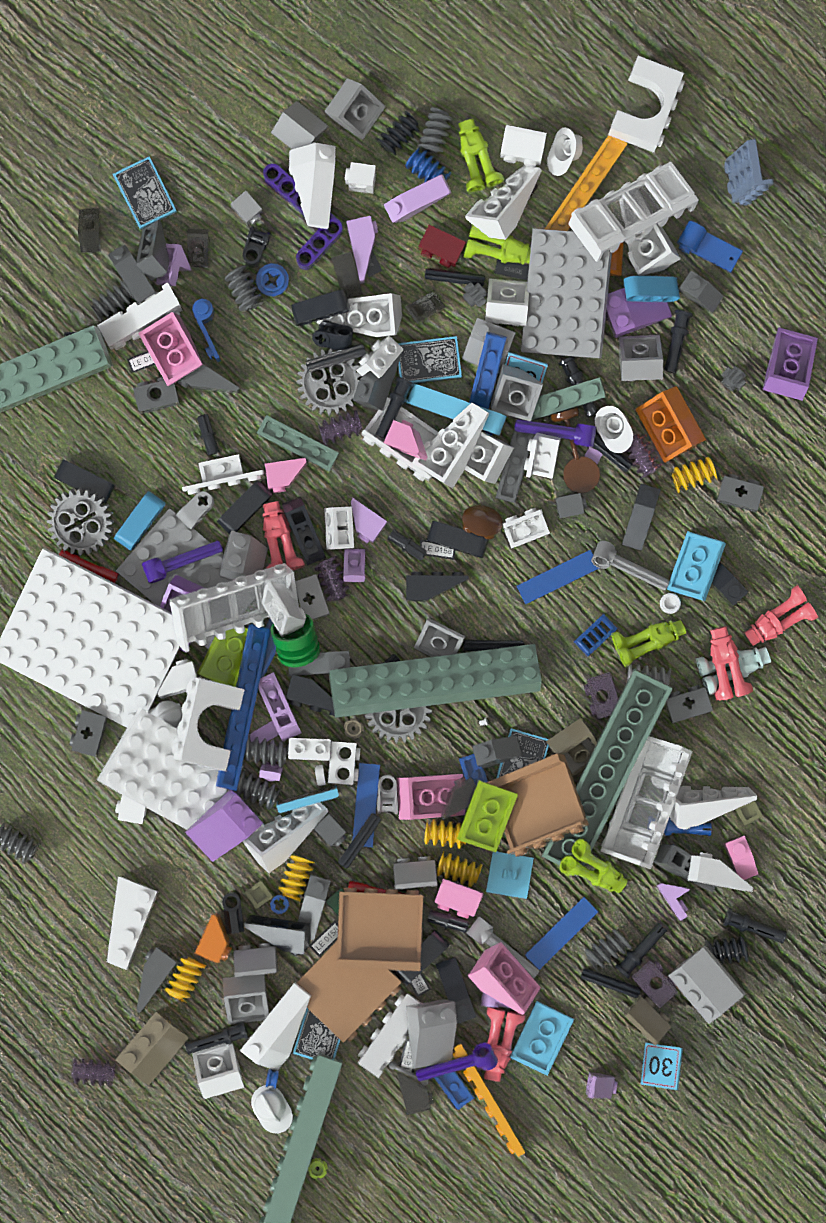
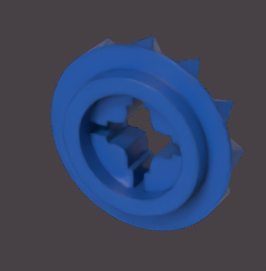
(273, 270)

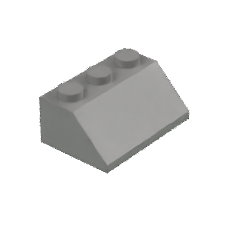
(706, 984)

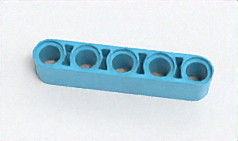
(451, 407)

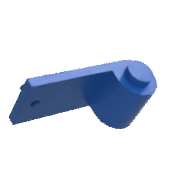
(699, 242)
(204, 313)

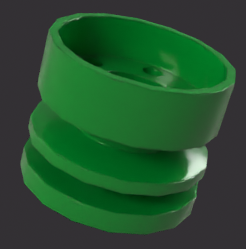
(297, 647)

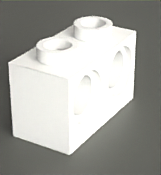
(361, 177)
(339, 528)
(309, 749)
(337, 763)

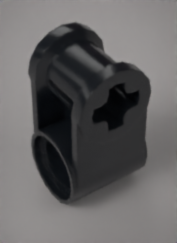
(255, 243)
(335, 335)

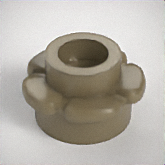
(353, 723)

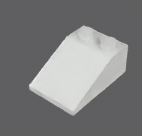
(282, 608)

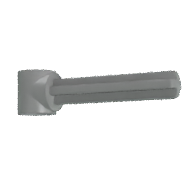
(606, 555)
(482, 932)

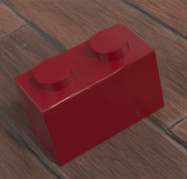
(441, 246)

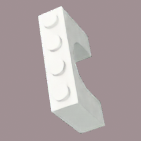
(665, 84)
(189, 745)

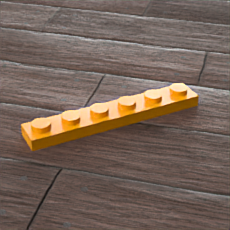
(587, 183)
(492, 1108)

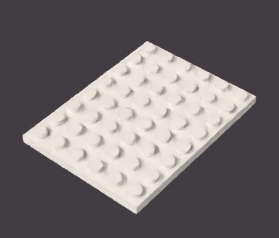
(89, 639)

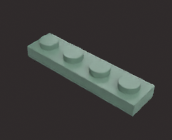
(569, 398)
(297, 443)

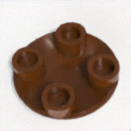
(482, 521)

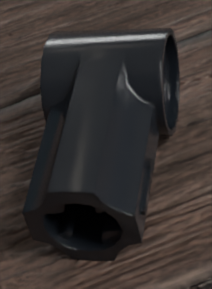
(233, 915)

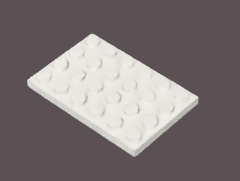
(148, 774)

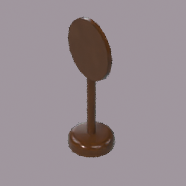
(580, 473)

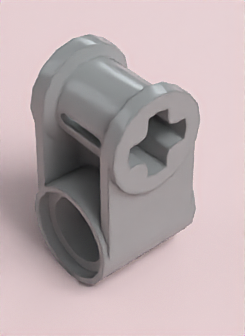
(192, 512)
(387, 796)

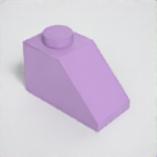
(367, 522)

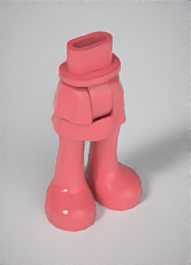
(277, 526)
(769, 626)
(724, 652)
(504, 1050)

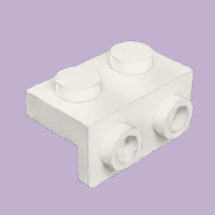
(381, 357)
(542, 456)
(525, 528)

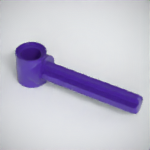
(582, 435)
(156, 569)
(482, 1057)

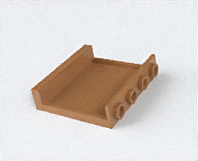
(544, 806)
(379, 930)
(346, 995)

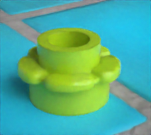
(317, 1163)

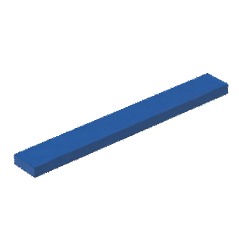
(240, 720)

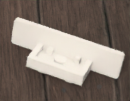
(221, 471)

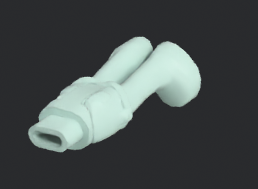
(748, 660)

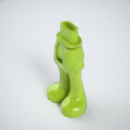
(473, 144)
(511, 249)
(659, 634)
(603, 876)

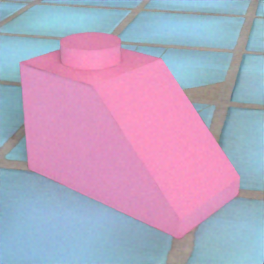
(405, 439)
(283, 473)
(741, 857)

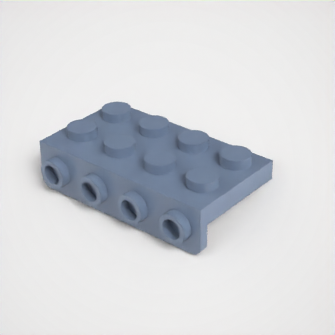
(745, 174)

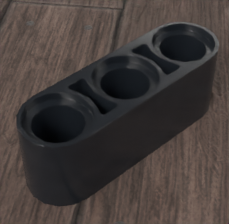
(320, 307)
(80, 478)
(245, 507)
(457, 539)
(430, 950)

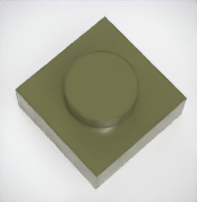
(749, 813)
(258, 894)

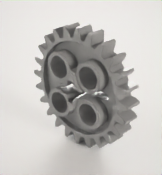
(312, 387)
(71, 505)
(418, 715)

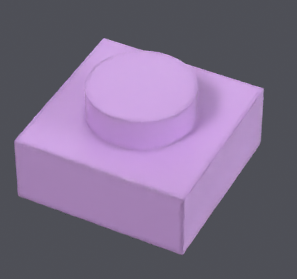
(270, 772)

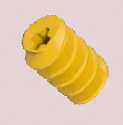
(693, 474)
(443, 833)
(458, 869)
(296, 877)
(185, 978)

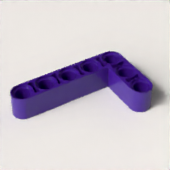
(292, 198)

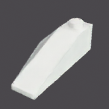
(314, 175)
(502, 210)
(652, 252)
(372, 315)
(453, 446)
(701, 806)
(280, 838)
(276, 1035)

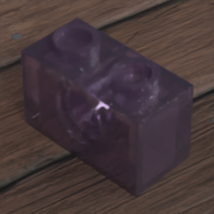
(601, 683)
(657, 995)

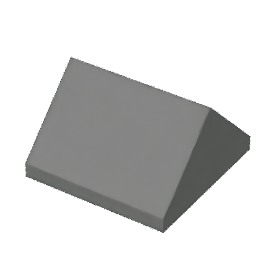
(298, 127)
(438, 640)

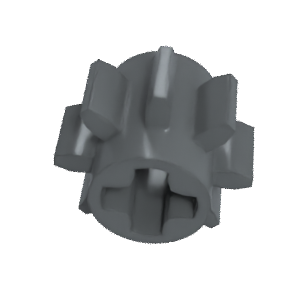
(474, 295)
(733, 378)

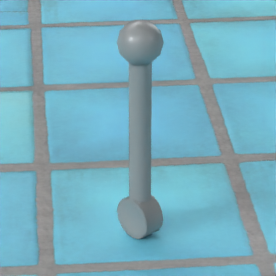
(392, 1065)

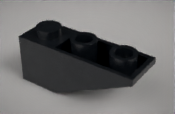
(426, 587)
(308, 692)

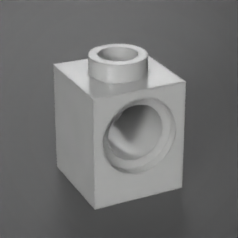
(247, 208)

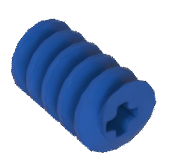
(425, 167)

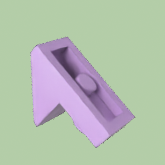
(177, 263)
(354, 565)
(671, 894)

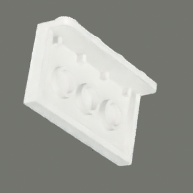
(404, 460)

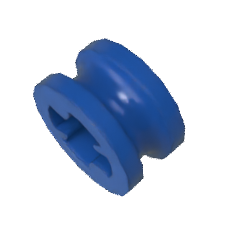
(273, 905)
(272, 1078)

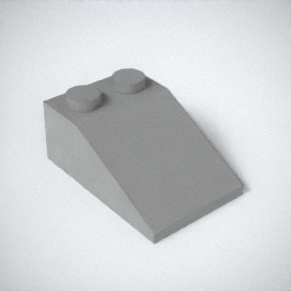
(431, 1032)

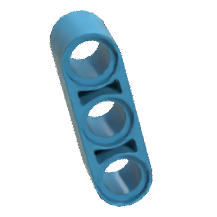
(651, 289)
(139, 520)

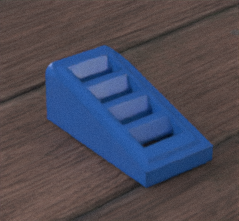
(582, 646)

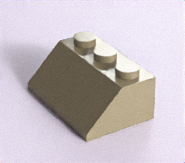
(152, 1048)

